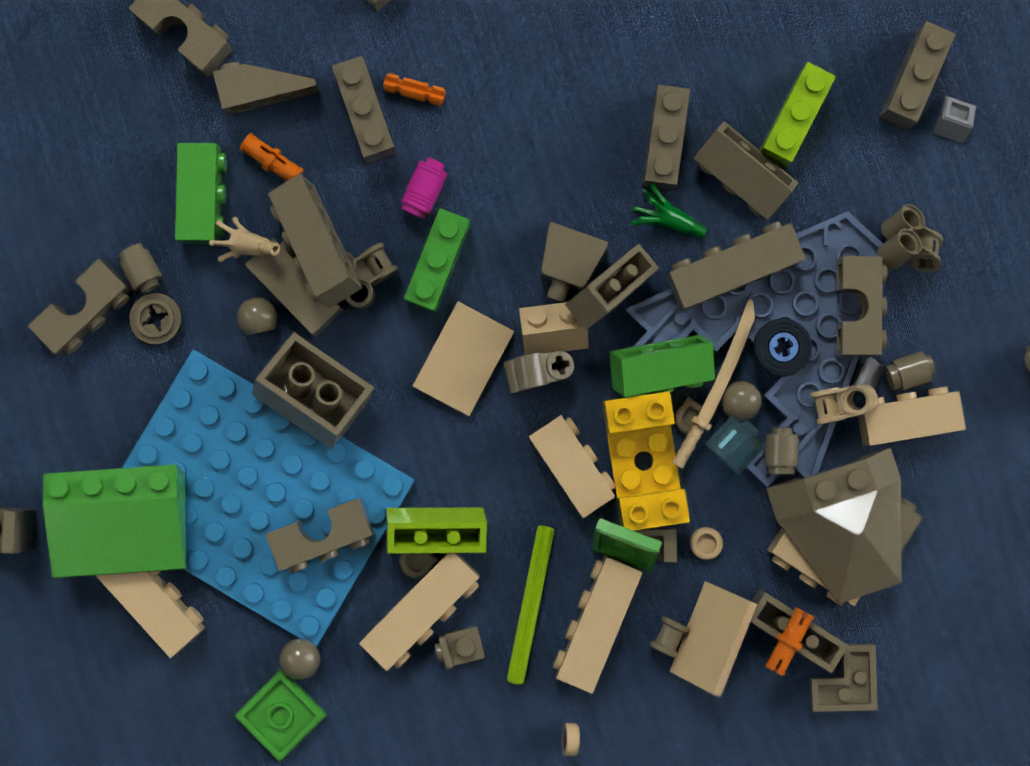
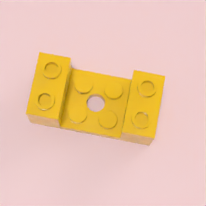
(651, 495)

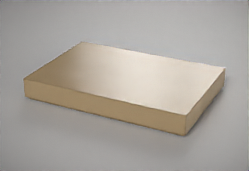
(463, 358)
(713, 638)

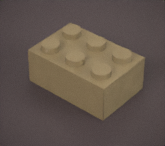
(312, 390)

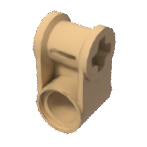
(838, 403)

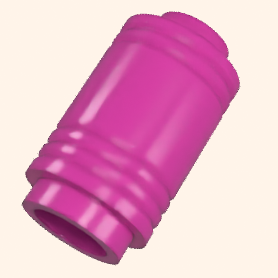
(424, 188)

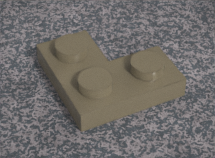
(854, 689)

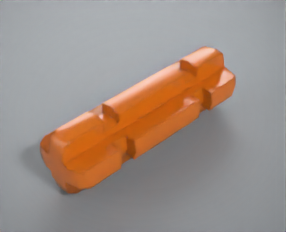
(414, 89)

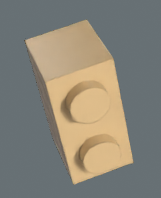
(551, 329)

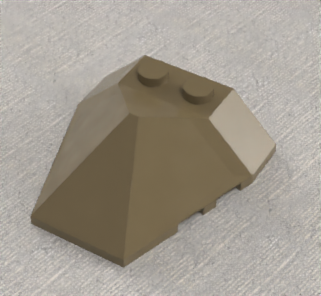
(846, 523)

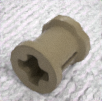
(669, 636)

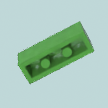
(199, 192)
(437, 260)
(662, 366)

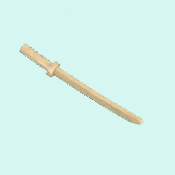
(702, 421)

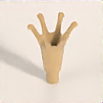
(244, 242)

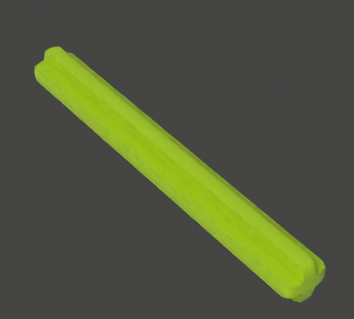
(530, 605)

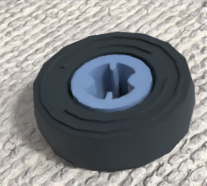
(798, 352)

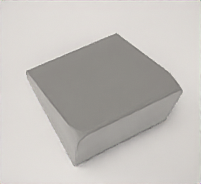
(955, 119)
(867, 372)

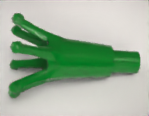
(667, 215)

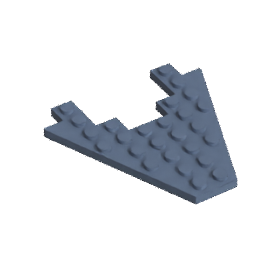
(796, 293)

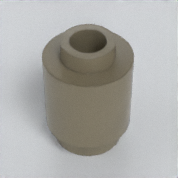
(140, 268)
(910, 371)
(781, 451)

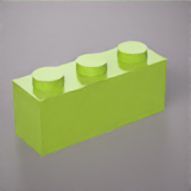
(797, 114)
(436, 530)

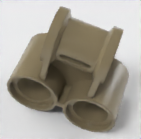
(910, 241)
(370, 273)
(536, 370)

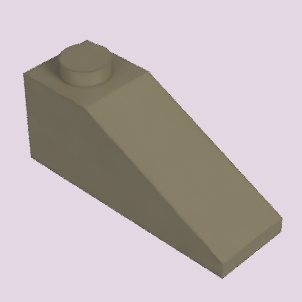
(254, 87)

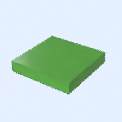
(626, 545)
(280, 715)

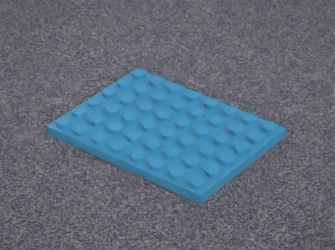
(253, 476)

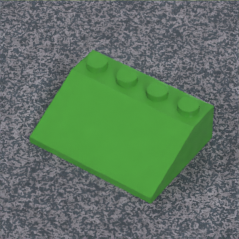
(115, 521)

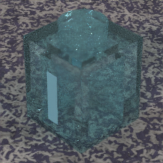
(735, 444)

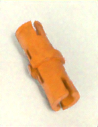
(270, 158)
(789, 641)

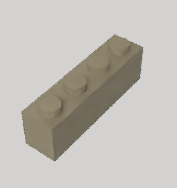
(313, 241)
(736, 266)

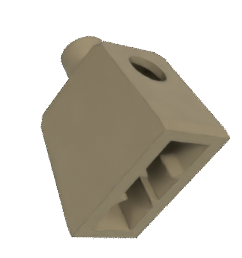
(569, 260)

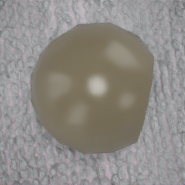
(256, 316)
(741, 400)
(299, 659)

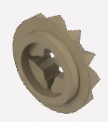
(142, 313)

